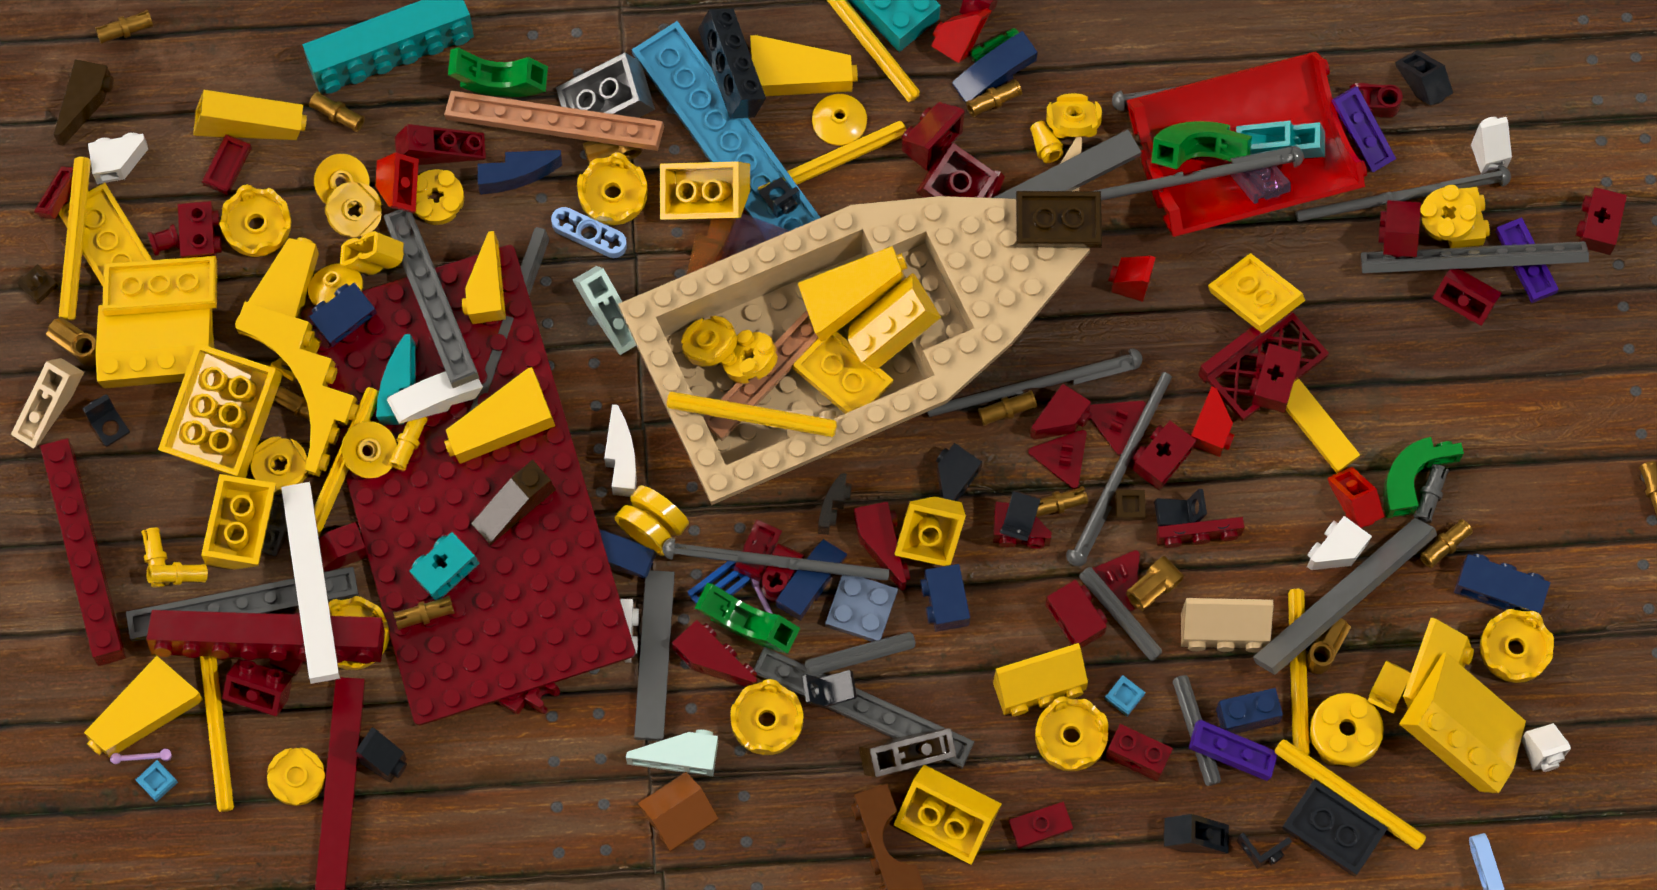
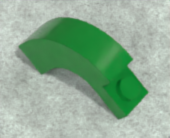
(494, 78)
(1198, 139)
(1399, 489)
(746, 621)

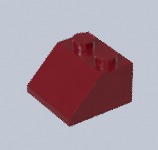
(936, 130)
(956, 175)

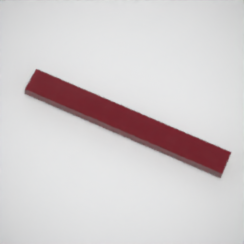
(340, 784)

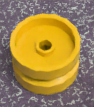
(651, 519)

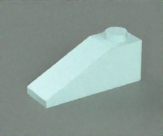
(603, 303)
(683, 753)

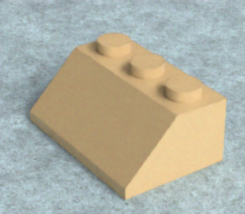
(1226, 624)

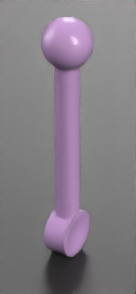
(756, 586)
(165, 755)

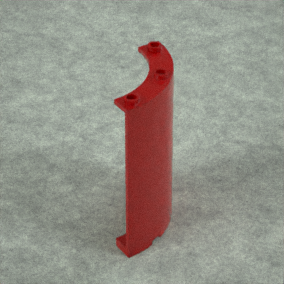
(1268, 93)

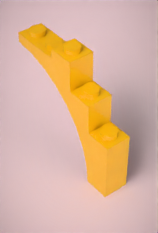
(326, 406)

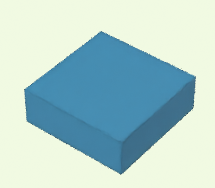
(1125, 695)
(156, 780)

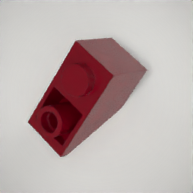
(1039, 536)

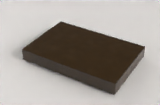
(1058, 219)

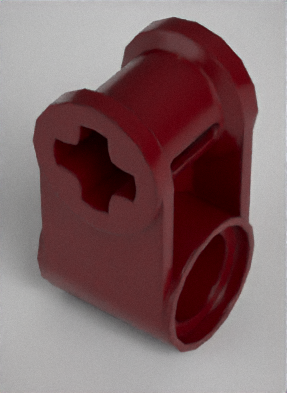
(1374, 98)
(778, 574)

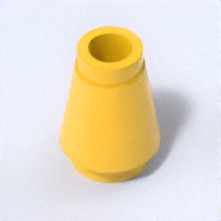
(1046, 143)

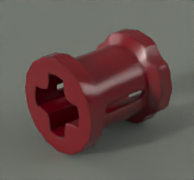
(164, 240)

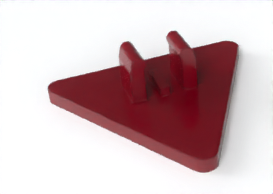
(1117, 421)
(1062, 456)
(1120, 575)

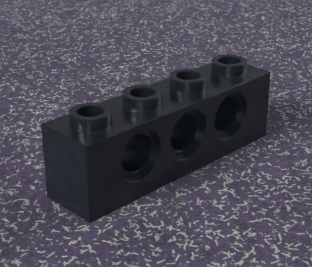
(731, 63)

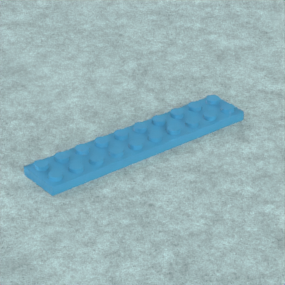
(694, 96)

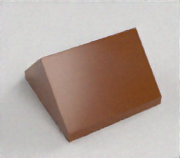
(678, 811)

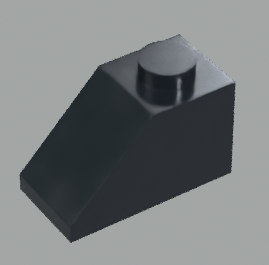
(1425, 77)
(956, 471)
(381, 756)
(1196, 834)

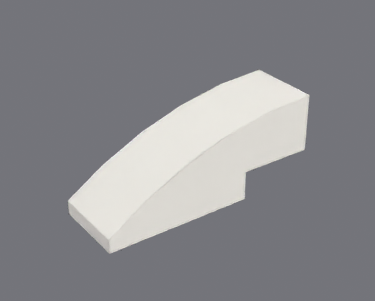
(431, 397)
(620, 455)

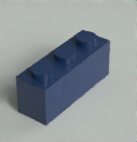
(1501, 585)

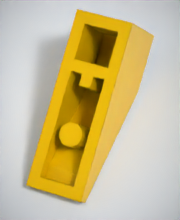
(485, 288)

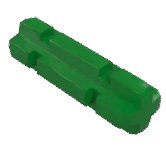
(978, 52)

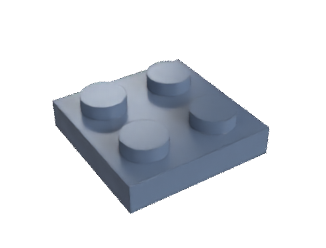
(861, 607)

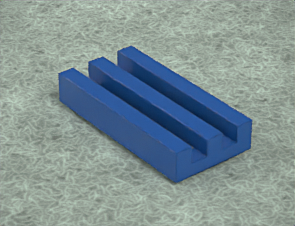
(744, 580)

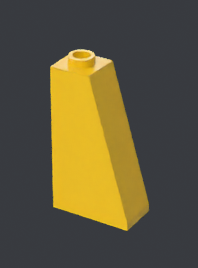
(800, 69)
(247, 117)
(287, 279)
(850, 289)
(502, 419)
(143, 707)

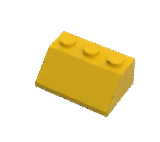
(703, 190)
(892, 322)
(238, 522)
(1436, 641)
(1040, 680)
(947, 814)

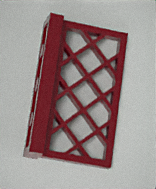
(1243, 347)

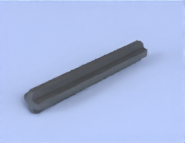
(1120, 613)
(860, 654)
(1192, 715)

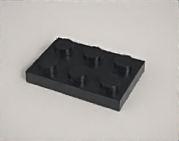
(1334, 828)

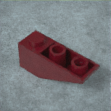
(440, 145)
(877, 535)
(708, 656)

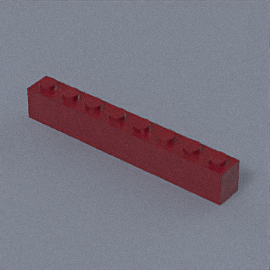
(83, 552)
(258, 636)

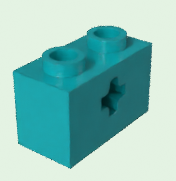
(440, 580)

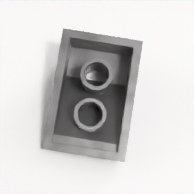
(610, 88)

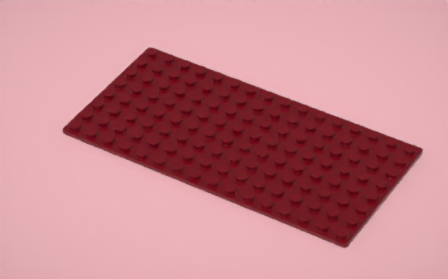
(543, 590)

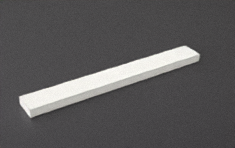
(310, 583)

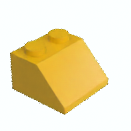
(931, 530)

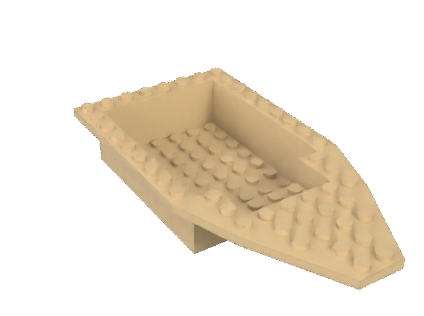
(952, 244)

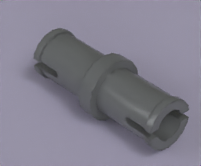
(1431, 493)

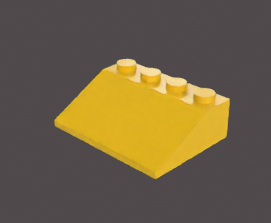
(149, 346)
(220, 411)
(1466, 726)

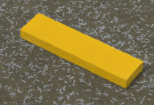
(1320, 428)

